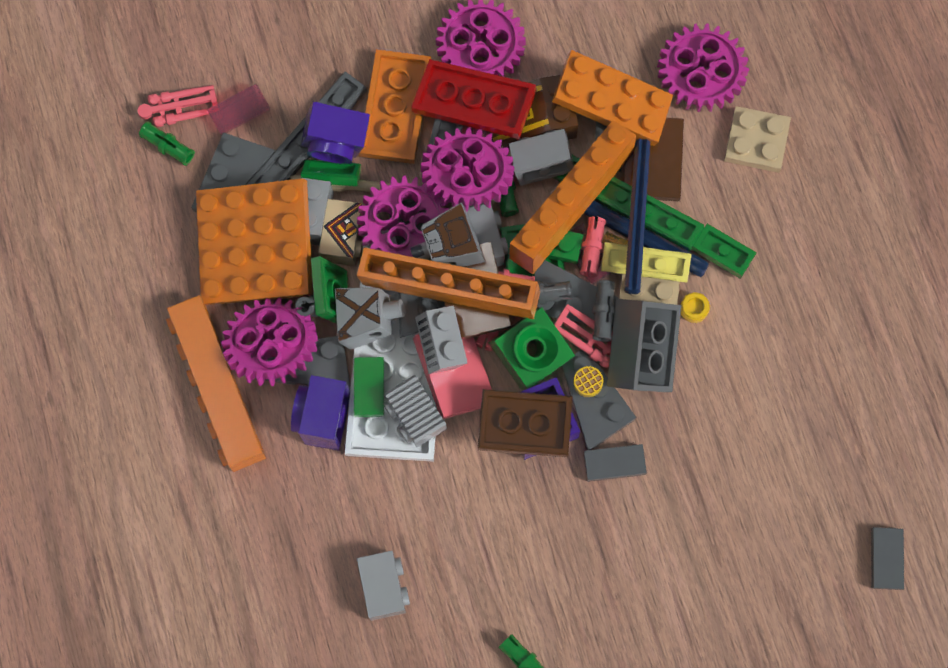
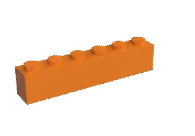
(572, 197)
(449, 283)
(215, 383)

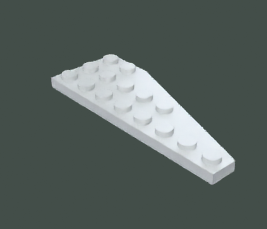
(381, 435)

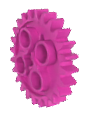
(498, 26)
(691, 47)
(467, 169)
(390, 200)
(269, 341)

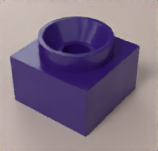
(334, 133)
(321, 412)

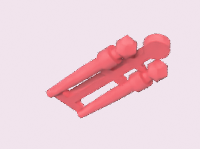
(145, 111)
(594, 354)

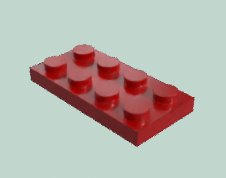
(474, 98)

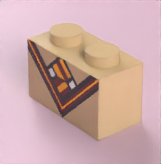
(340, 233)

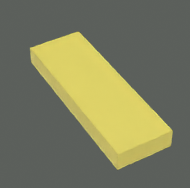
(655, 262)

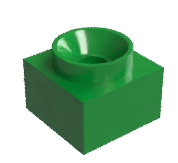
(550, 345)

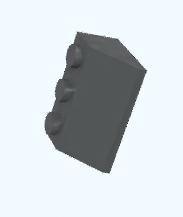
(644, 345)

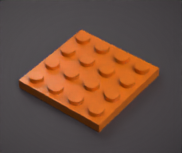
(254, 242)

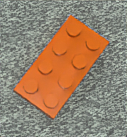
(612, 95)
(392, 125)

